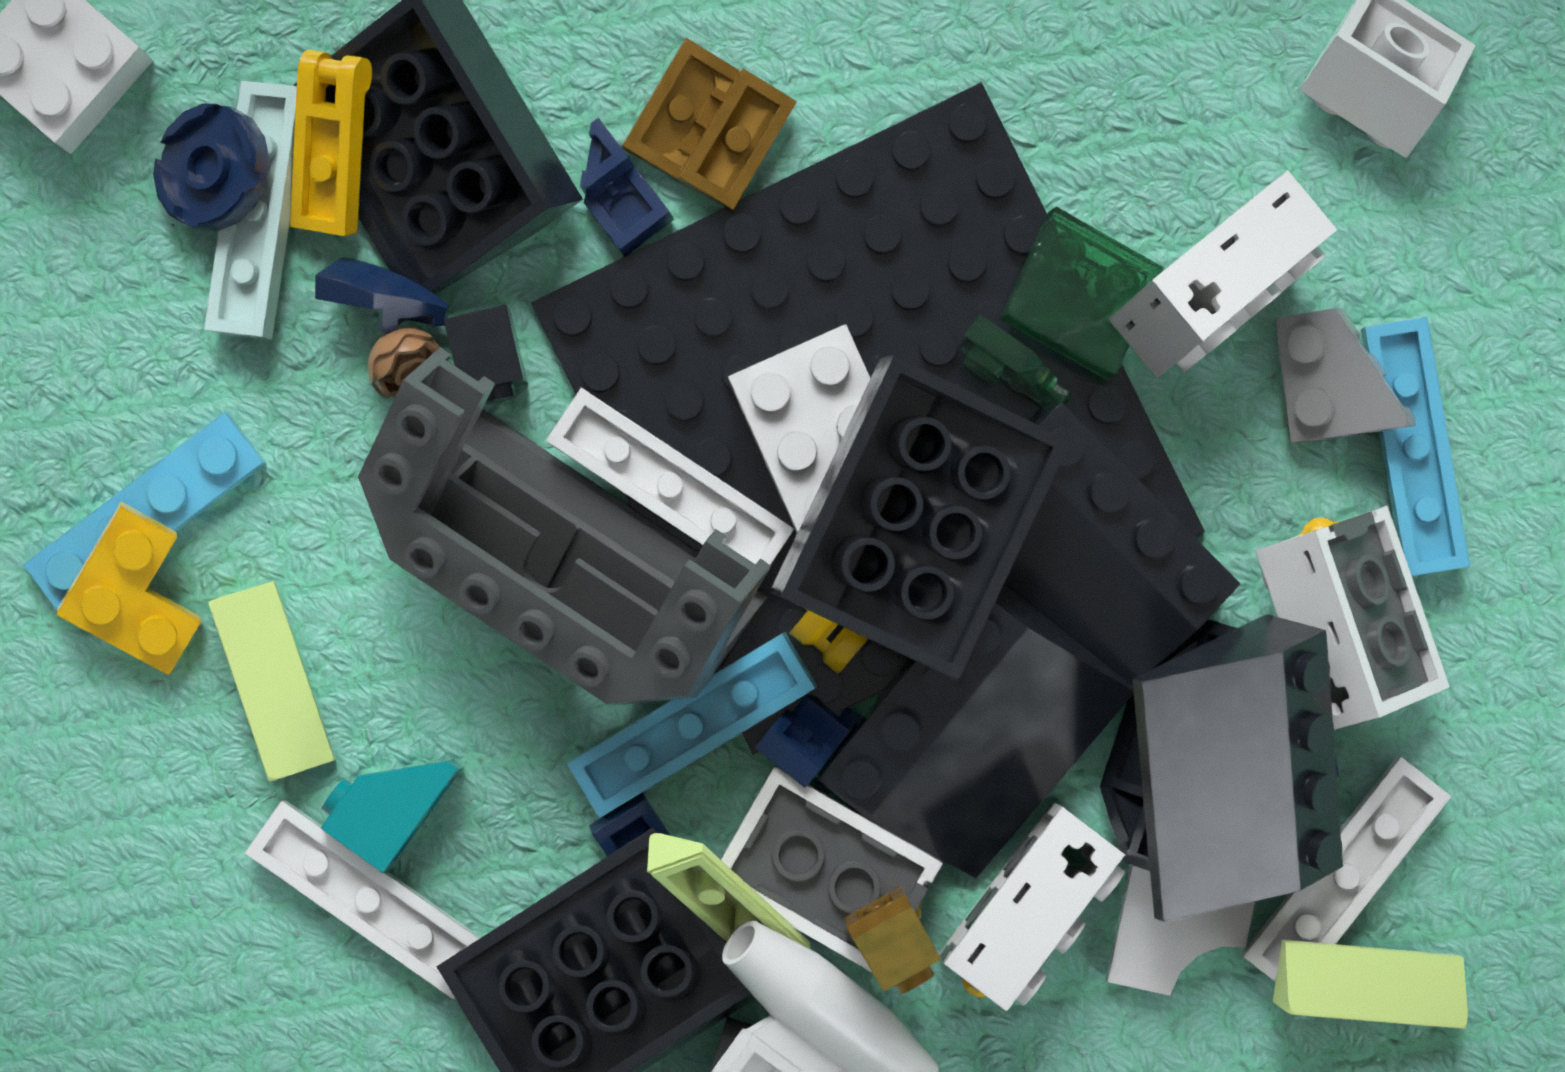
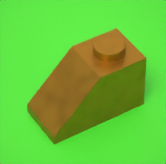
(893, 942)

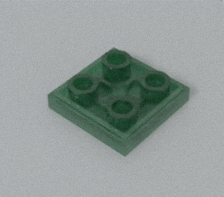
(1073, 288)

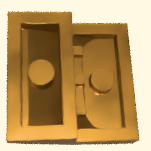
(708, 124)

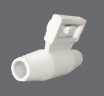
(815, 1011)

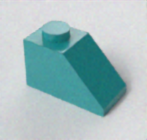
(386, 809)

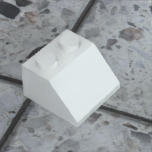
(1388, 71)

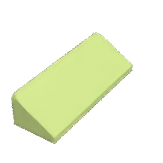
(271, 681)
(712, 888)
(1371, 984)

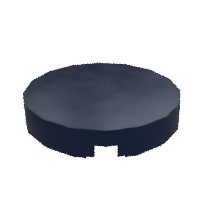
(211, 167)

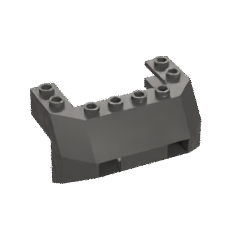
(549, 549)

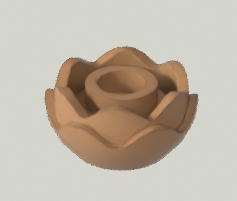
(396, 357)

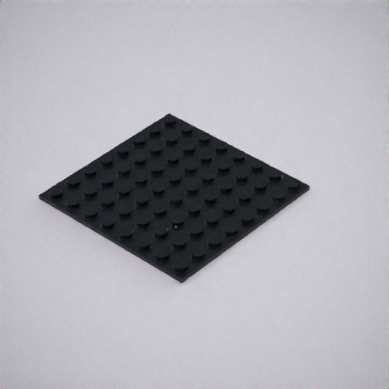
(885, 237)

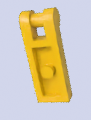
(328, 143)

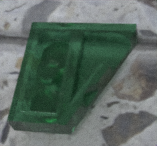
(997, 354)

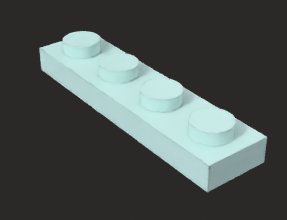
(253, 251)

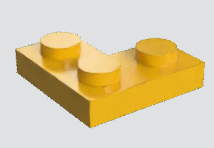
(114, 597)

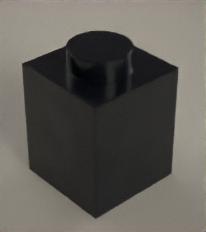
(488, 346)

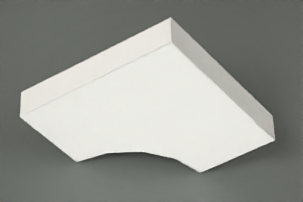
(1154, 952)

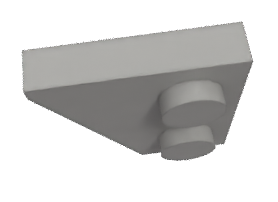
(1332, 380)

